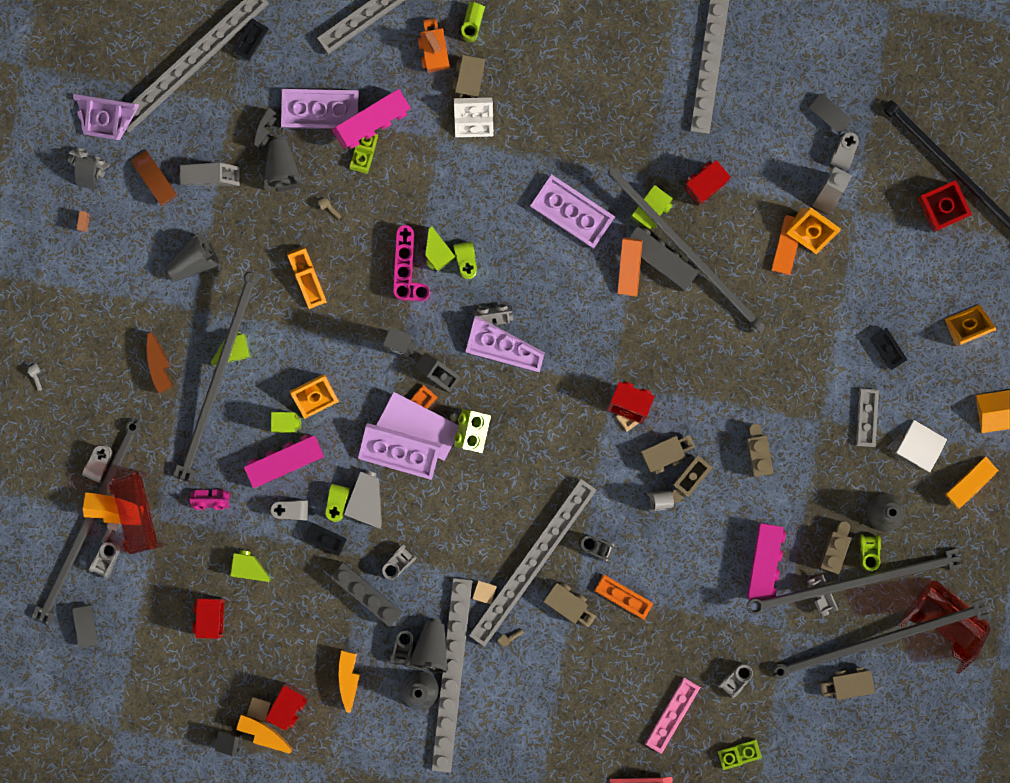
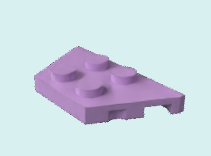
(104, 116)

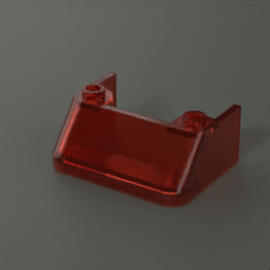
(134, 513)
(966, 635)

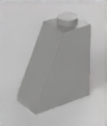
(209, 175)
(831, 190)
(366, 500)

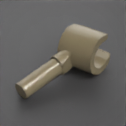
(324, 203)
(504, 640)

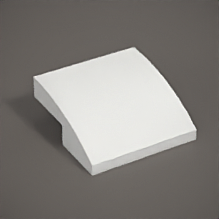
(473, 117)
(921, 446)

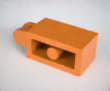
(433, 61)

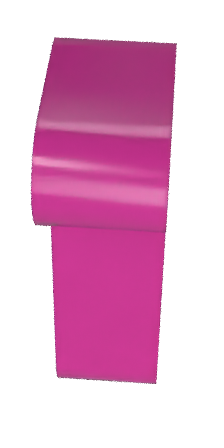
(407, 263)

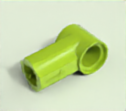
(472, 20)

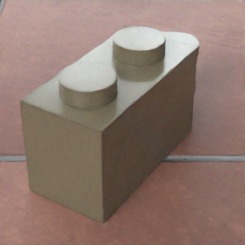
(469, 77)
(759, 452)
(666, 453)
(690, 478)
(836, 549)
(568, 604)
(849, 684)

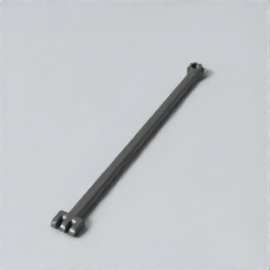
(755, 324)
(216, 379)
(947, 561)
(45, 610)
(889, 637)

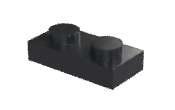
(250, 40)
(888, 349)
(325, 539)

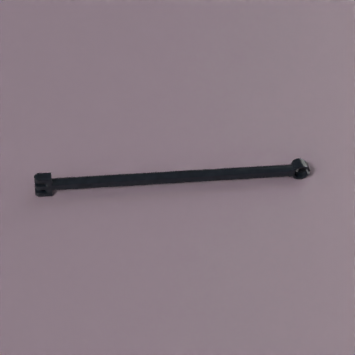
(893, 109)

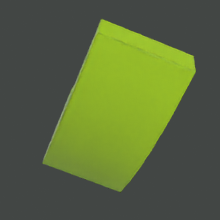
(363, 154)
(739, 754)

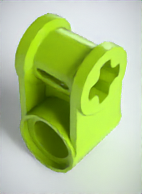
(466, 256)
(337, 498)
(869, 550)

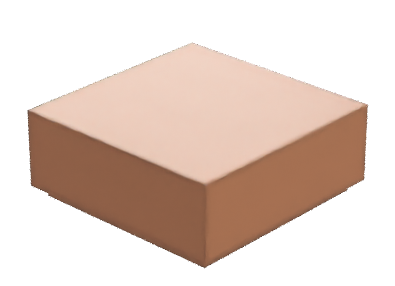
(433, 42)
(83, 221)

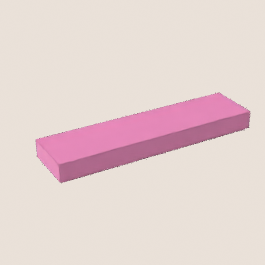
(672, 715)

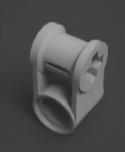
(844, 154)
(97, 466)
(660, 500)
(293, 510)
(399, 562)
(104, 563)
(735, 680)

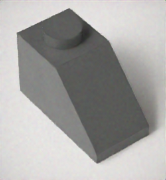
(437, 372)
(228, 742)

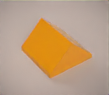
(812, 229)
(969, 325)
(314, 396)
(994, 411)

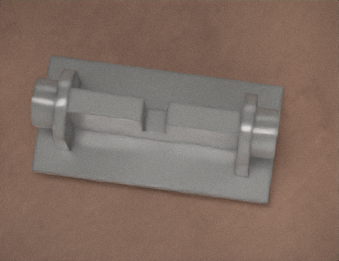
(100, 162)
(500, 312)
(825, 603)

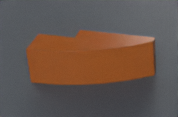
(154, 178)
(158, 364)

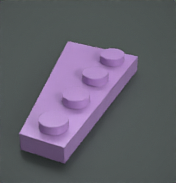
(501, 346)

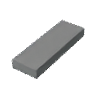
(867, 417)

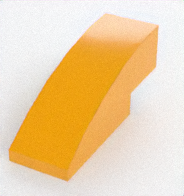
(306, 277)
(971, 483)
(101, 507)
(347, 678)
(263, 734)

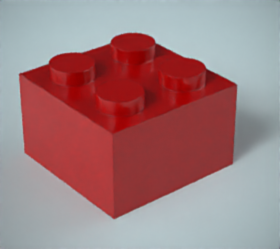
(707, 182)
(944, 206)
(631, 402)
(208, 618)
(286, 707)

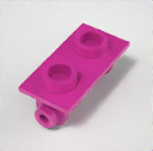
(201, 500)

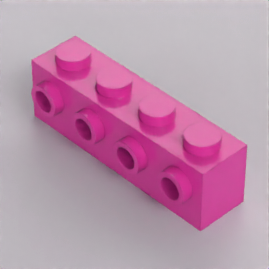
(370, 119)
(284, 461)
(765, 562)

